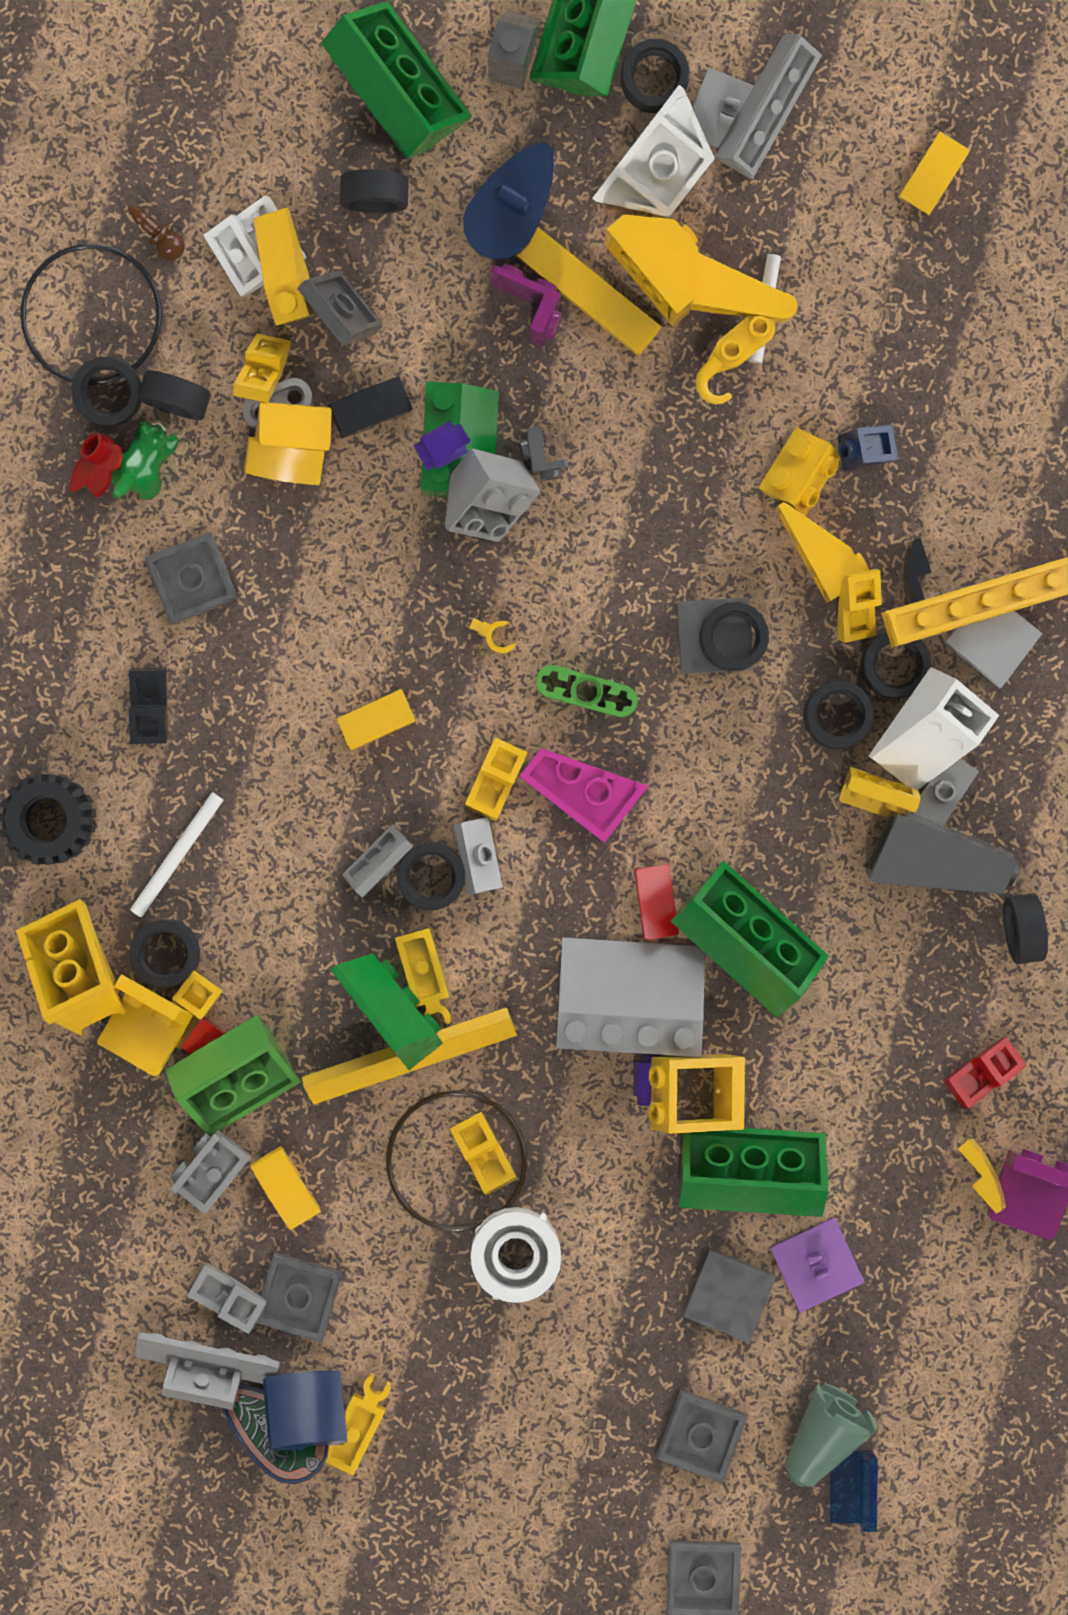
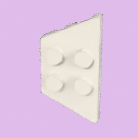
(661, 162)

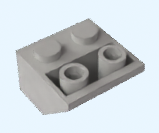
(488, 495)

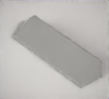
(768, 105)

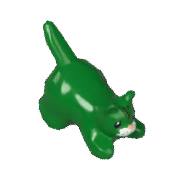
(143, 460)

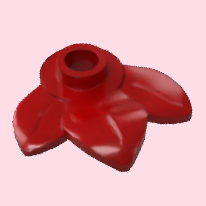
(96, 466)

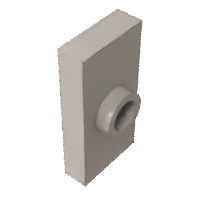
(945, 791)
(478, 855)
(377, 861)

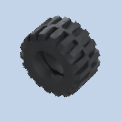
(16, 819)

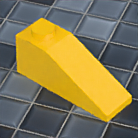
(282, 266)
(822, 553)

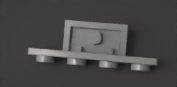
(203, 1372)

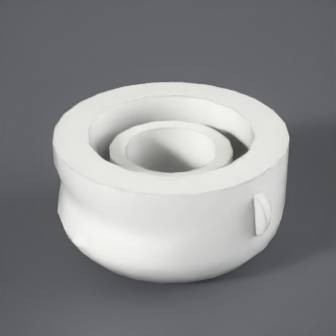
(523, 1283)

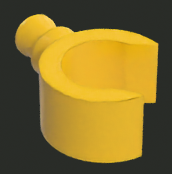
(486, 629)

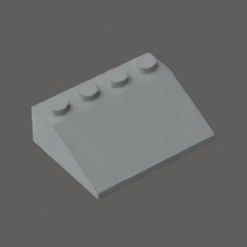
(631, 997)

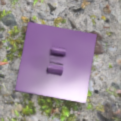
(817, 1264)

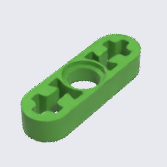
(610, 707)

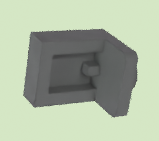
(533, 450)

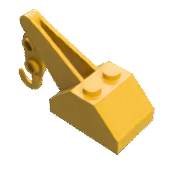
(679, 279)

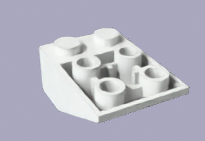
(933, 730)

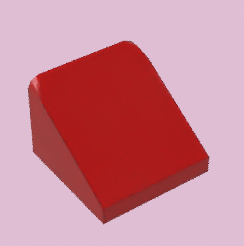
(202, 1035)

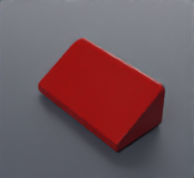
(655, 901)

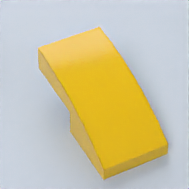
(934, 173)
(262, 368)
(284, 463)
(857, 604)
(495, 779)
(197, 997)
(483, 1153)
(988, 1185)
(285, 1188)

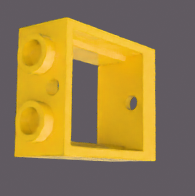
(727, 1095)

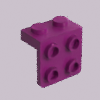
(541, 293)
(1032, 1193)

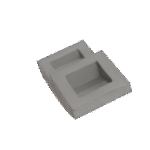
(227, 1297)

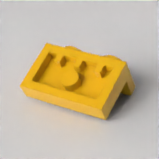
(878, 794)

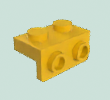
(801, 471)

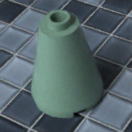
(827, 1435)

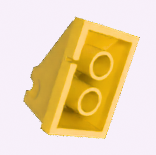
(69, 969)

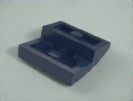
(304, 1410)

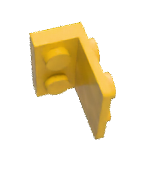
(146, 1030)

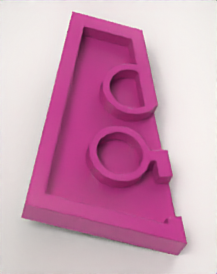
(582, 791)

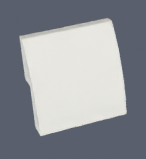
(237, 248)

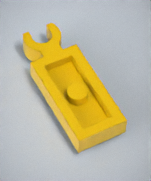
(424, 971)
(362, 1420)

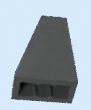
(936, 856)

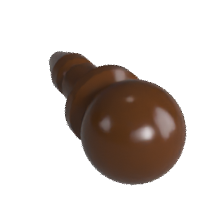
(168, 243)

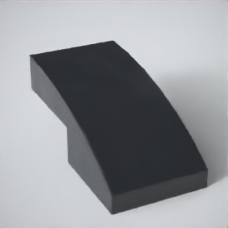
(370, 407)
(915, 566)
(148, 705)

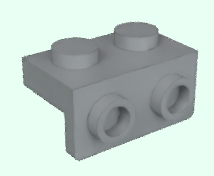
(210, 1171)

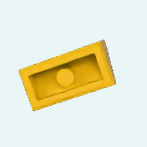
(293, 426)
(376, 720)

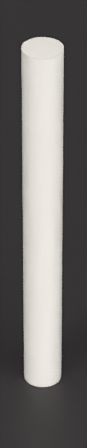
(176, 854)

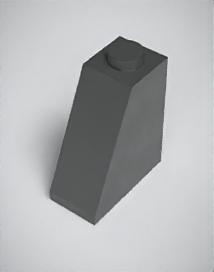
(512, 48)

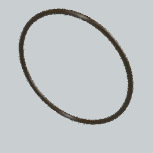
(423, 1102)

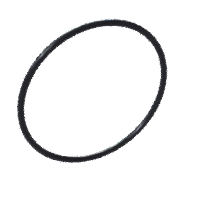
(82, 247)

